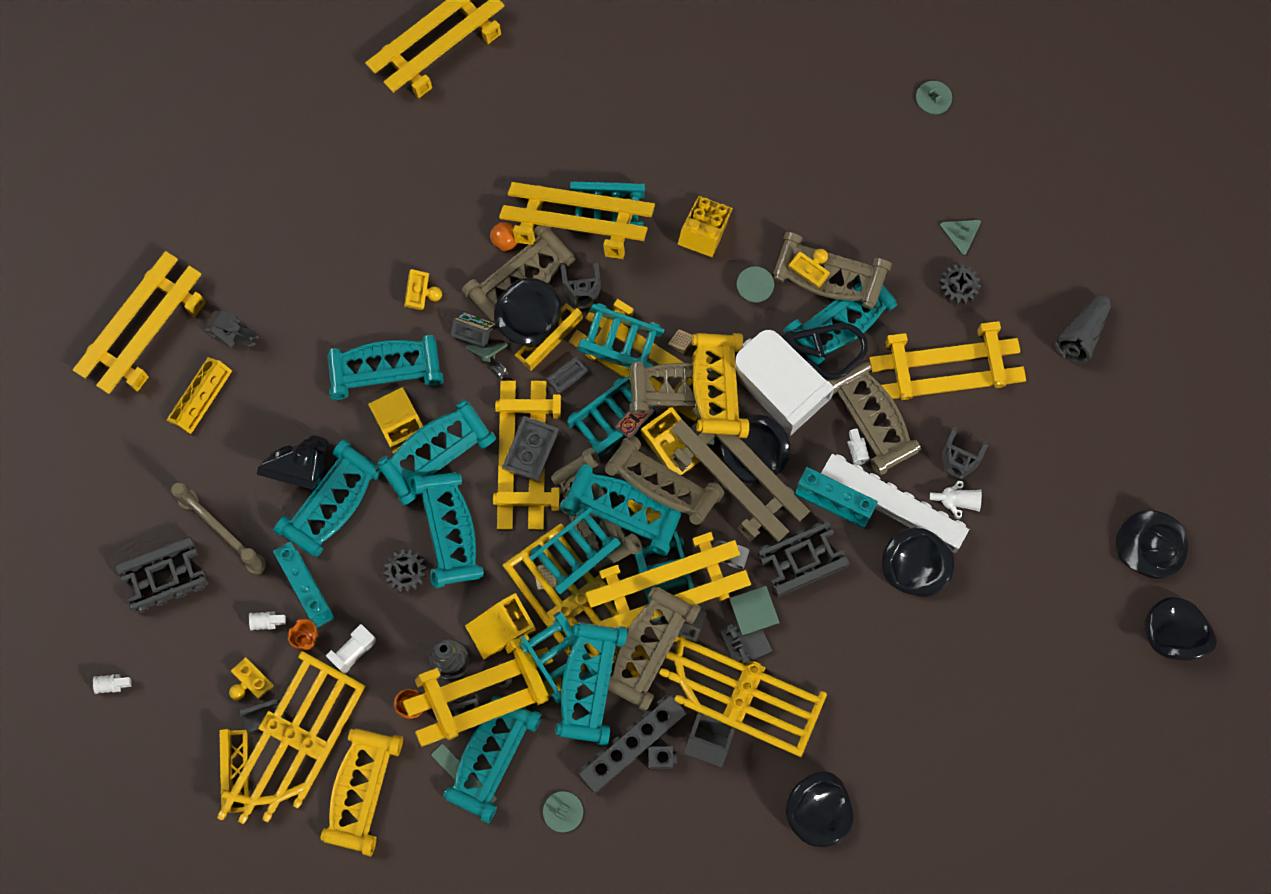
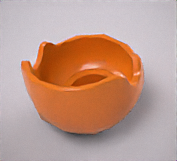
(503, 236)
(303, 635)
(402, 696)

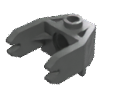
(574, 292)
(224, 329)
(951, 454)

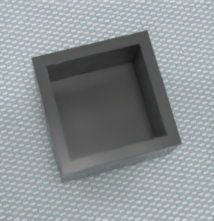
(709, 740)

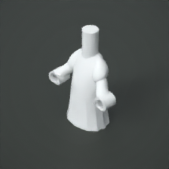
(955, 497)

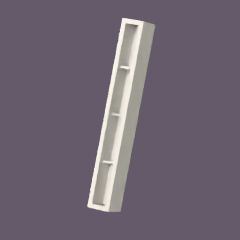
(895, 503)

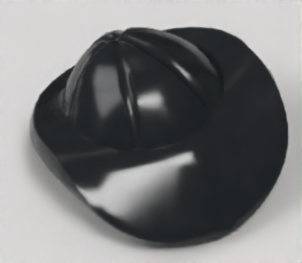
(527, 312)
(767, 441)
(1152, 544)
(918, 562)
(1179, 630)
(820, 810)

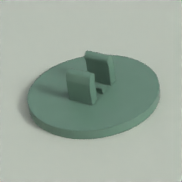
(933, 97)
(755, 284)
(563, 811)

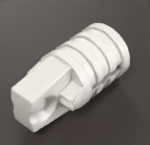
(857, 448)
(265, 620)
(110, 683)

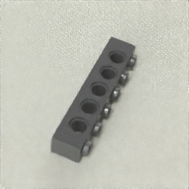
(675, 715)

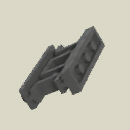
(156, 561)
(809, 573)

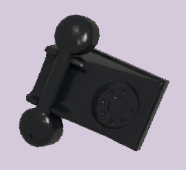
(298, 464)

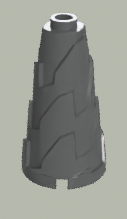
(1084, 332)
(450, 659)

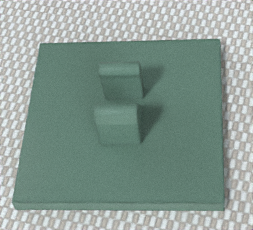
(754, 610)

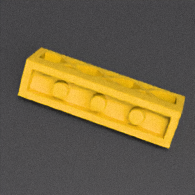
(553, 340)
(200, 396)
(226, 765)

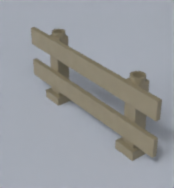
(761, 514)

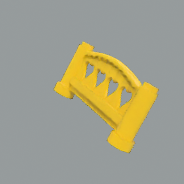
(728, 420)
(356, 835)

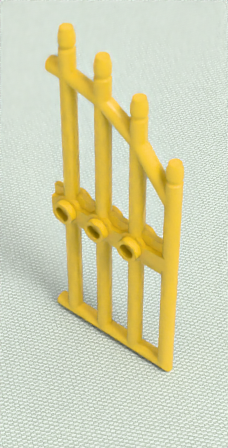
(570, 606)
(742, 695)
(296, 737)

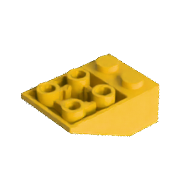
(704, 226)
(395, 417)
(663, 441)
(500, 625)

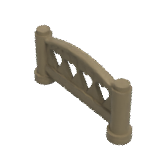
(546, 244)
(870, 275)
(644, 393)
(886, 453)
(701, 498)
(189, 501)
(629, 544)
(676, 613)

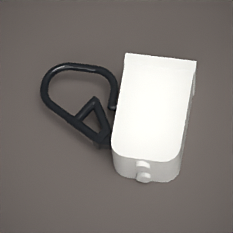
(786, 382)

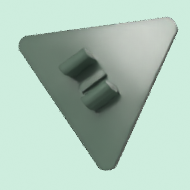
(961, 233)
(487, 352)

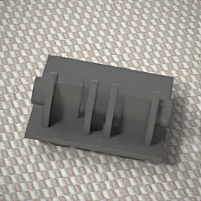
(745, 647)

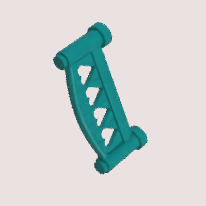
(838, 311)
(424, 367)
(472, 431)
(581, 495)
(298, 528)
(448, 569)
(589, 726)
(479, 799)

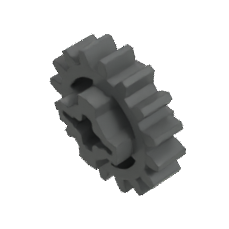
(952, 287)
(401, 577)

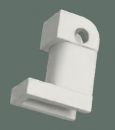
(353, 649)

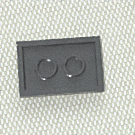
(530, 449)

